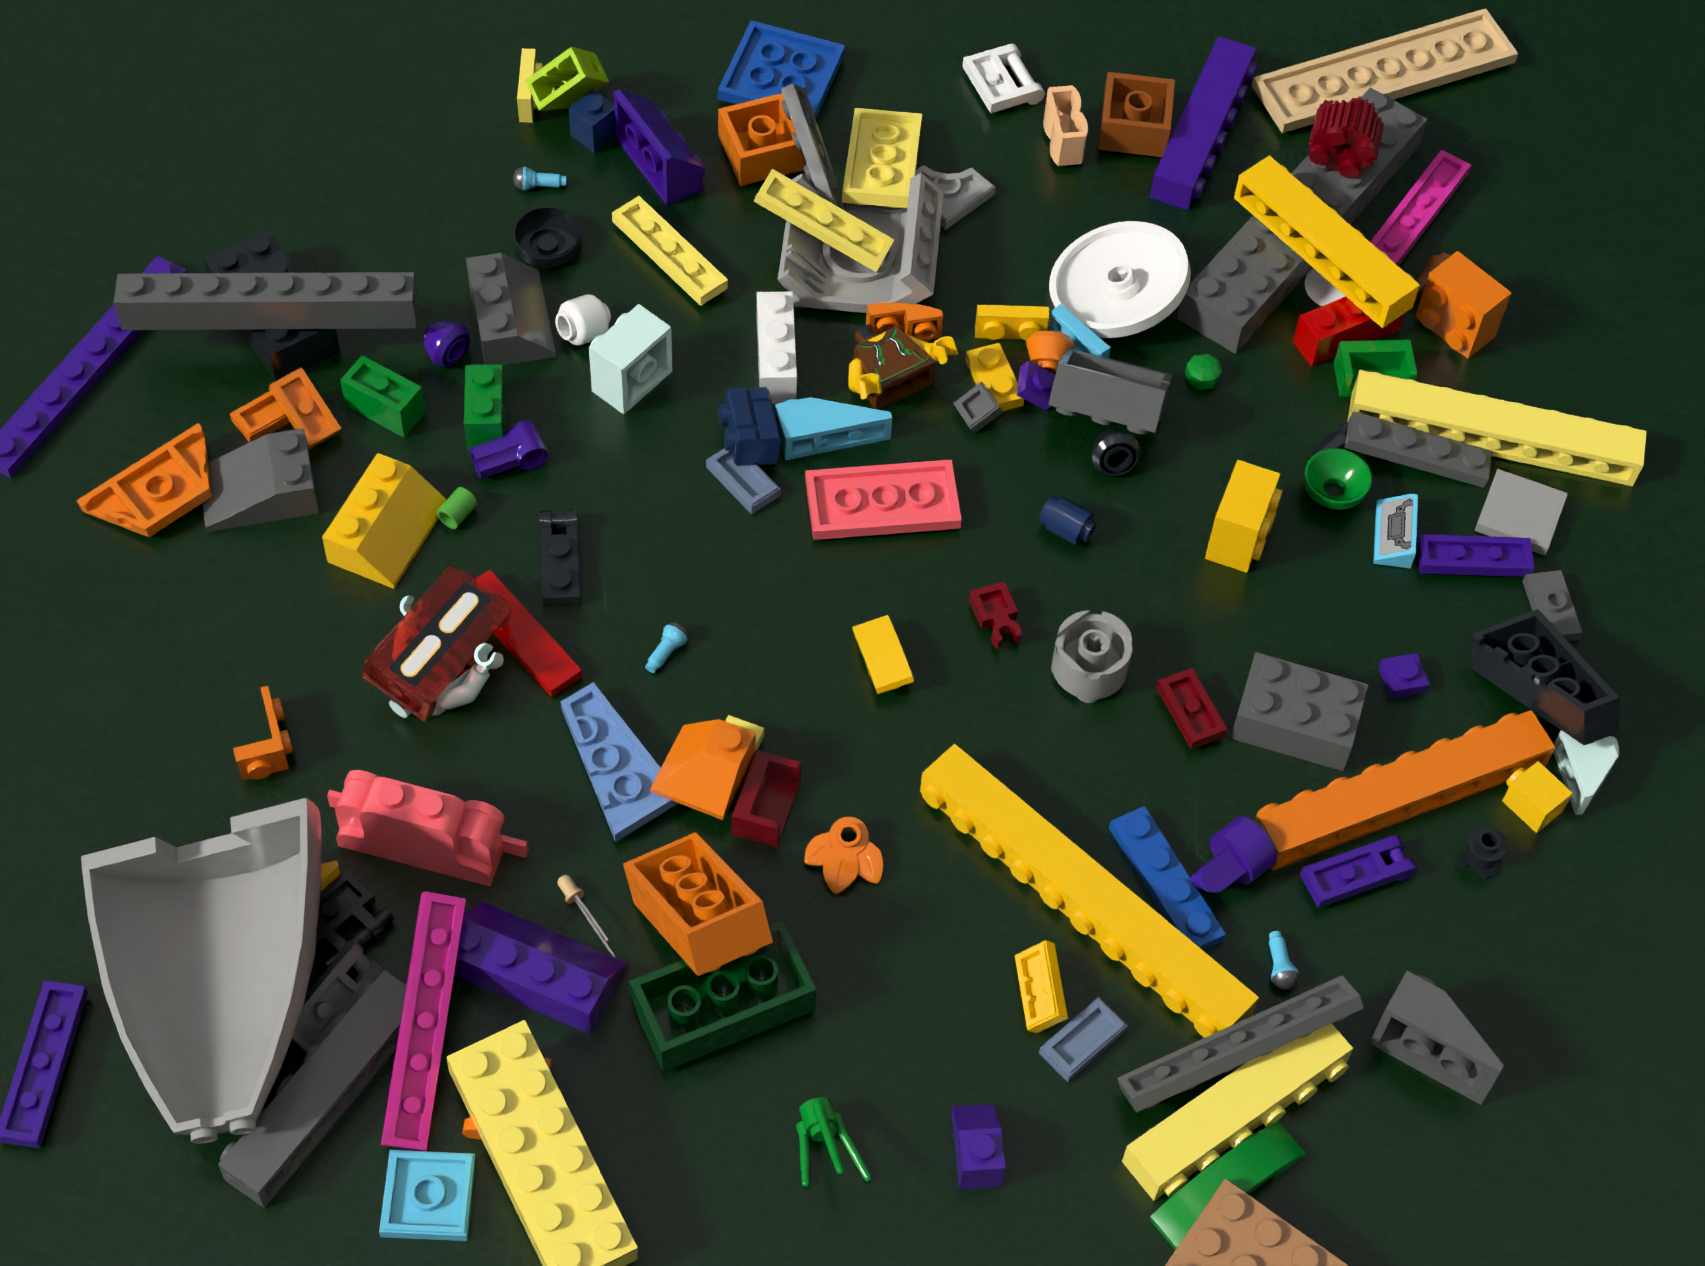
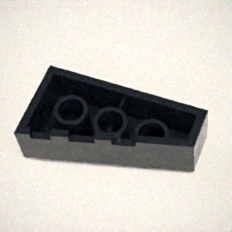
(1546, 675)

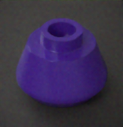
(446, 342)

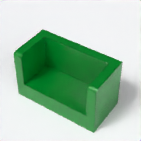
(1382, 356)
(383, 396)

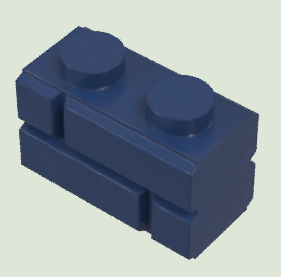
(750, 426)

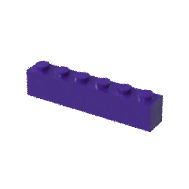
(1203, 124)

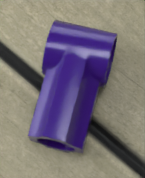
(519, 447)

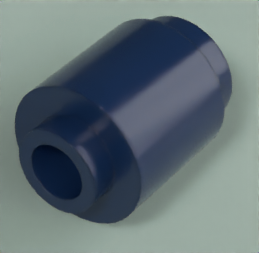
(1068, 520)

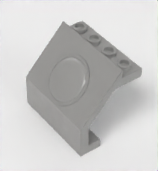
(833, 281)

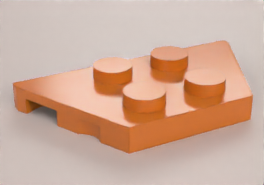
(156, 487)

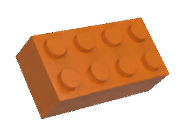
(698, 903)

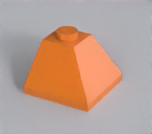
(706, 766)

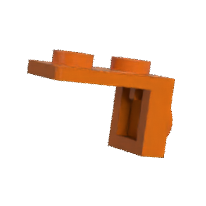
(266, 756)

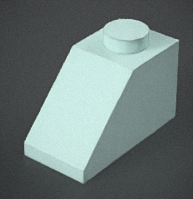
(1584, 766)

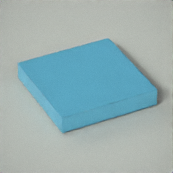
(428, 1195)

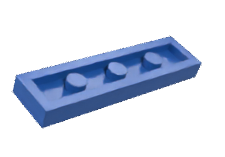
(1166, 878)

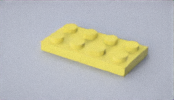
(881, 157)

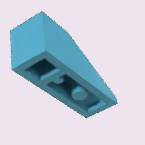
(823, 426)

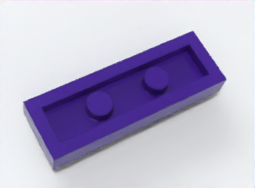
(1474, 555)

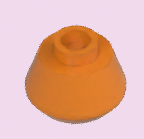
(1047, 348)

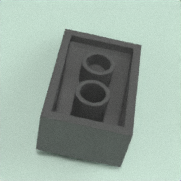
(262, 482)
(1436, 1038)

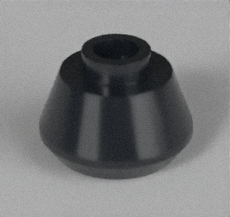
(1115, 452)

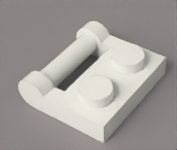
(996, 84)

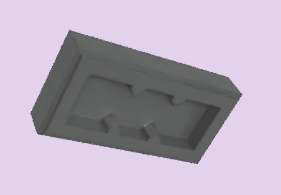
(1551, 596)

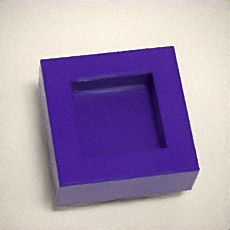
(1035, 384)
(1403, 676)

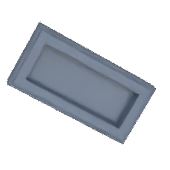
(746, 483)
(1083, 1039)

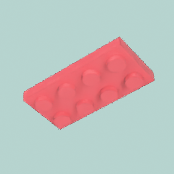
(882, 499)

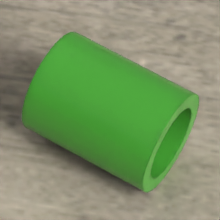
(456, 508)

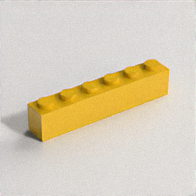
(1326, 241)

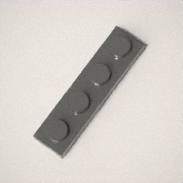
(810, 142)
(1418, 449)

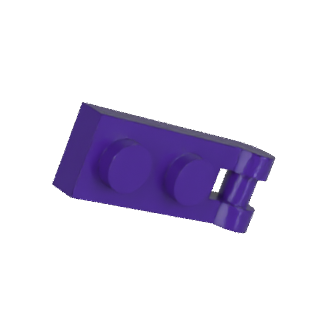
(1357, 871)

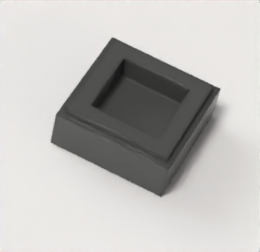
(978, 407)

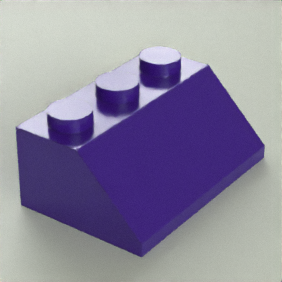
(656, 148)

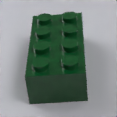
(706, 1012)

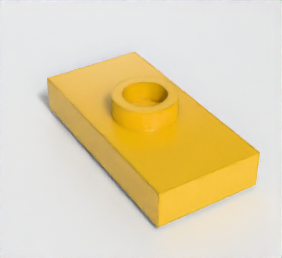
(1041, 986)

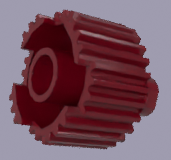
(1346, 136)

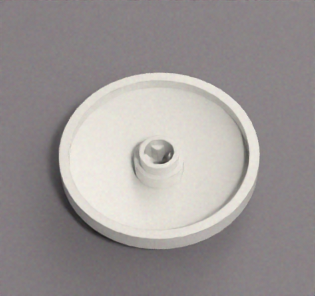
(1121, 277)

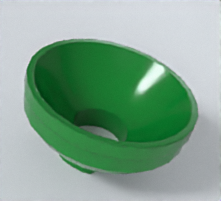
(1338, 468)

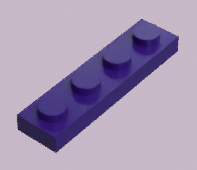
(42, 1064)

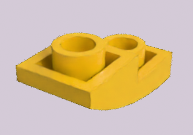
(883, 654)

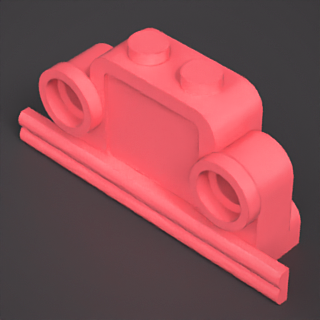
(422, 827)

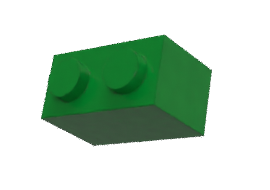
(484, 403)

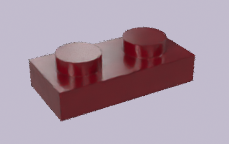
(1191, 708)

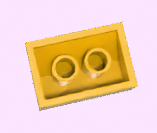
(383, 522)

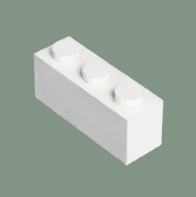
(776, 345)

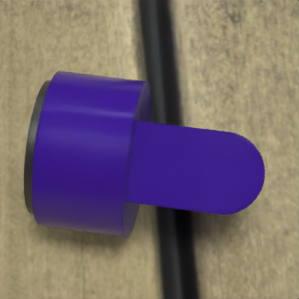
(1240, 855)

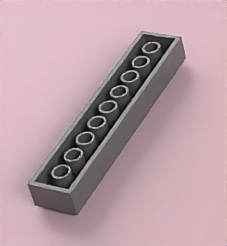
(1259, 269)

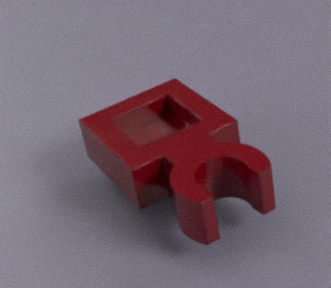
(996, 609)

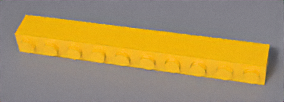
(1086, 894)

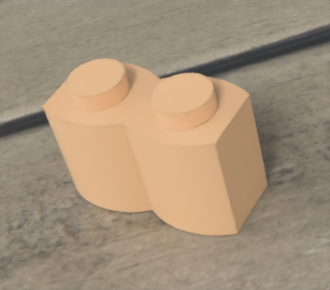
(1065, 125)

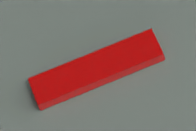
(532, 643)

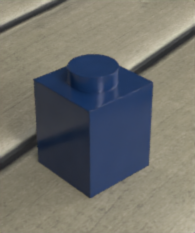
(592, 121)

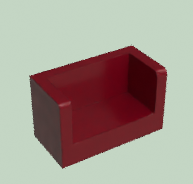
(766, 798)

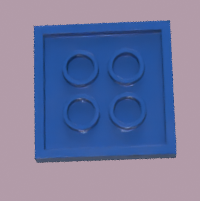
(776, 58)

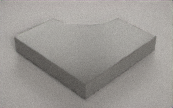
(961, 192)

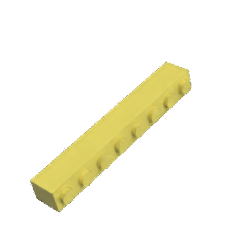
(1505, 427)

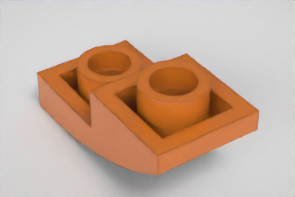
(912, 319)

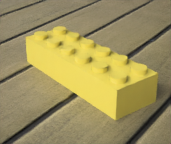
(540, 1152)

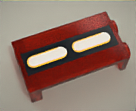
(435, 641)

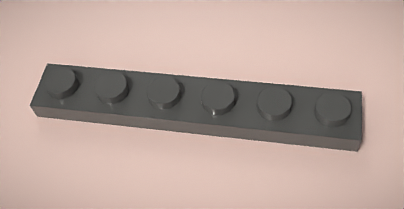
(1240, 1043)

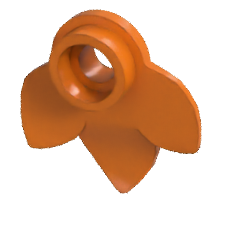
(844, 859)

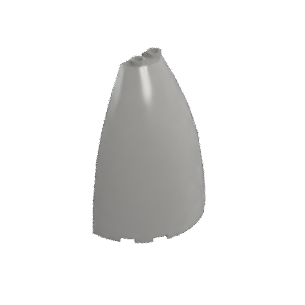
(209, 960)

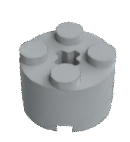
(1092, 655)

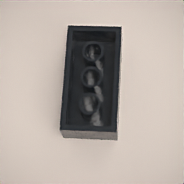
(278, 349)

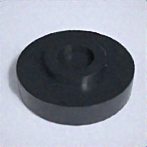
(547, 237)

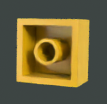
(1244, 516)

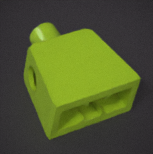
(576, 75)

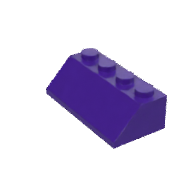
(536, 967)

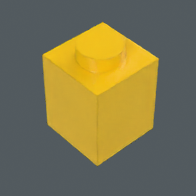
(1536, 796)

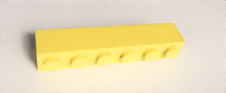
(1233, 1109)

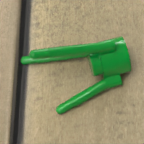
(822, 1124)

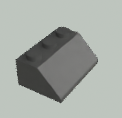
(509, 310)

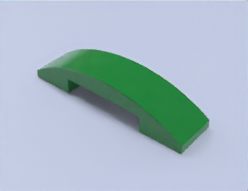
(1245, 1166)

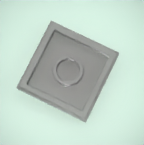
(1521, 510)

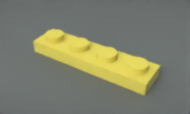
(824, 220)
(670, 250)

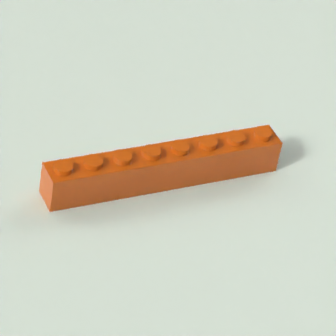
(1404, 787)

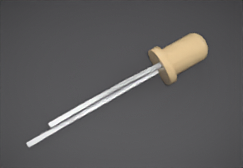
(574, 894)

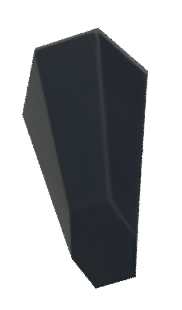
(1333, 440)

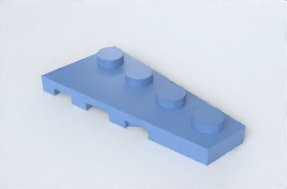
(614, 762)

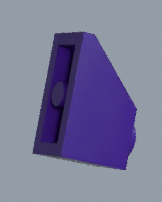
(978, 1146)

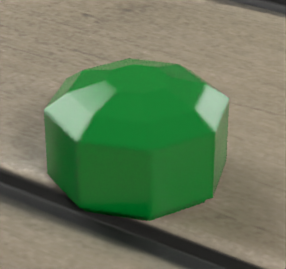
(1203, 371)

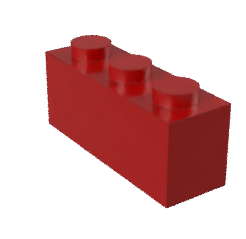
(1341, 320)

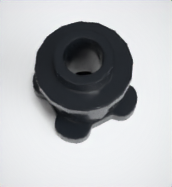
(1484, 850)

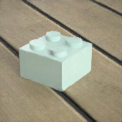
(630, 358)

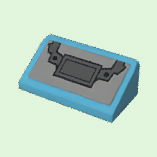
(1396, 531)

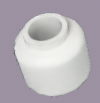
(582, 319)

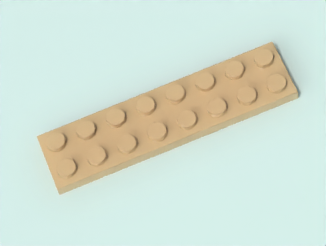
(1389, 65)

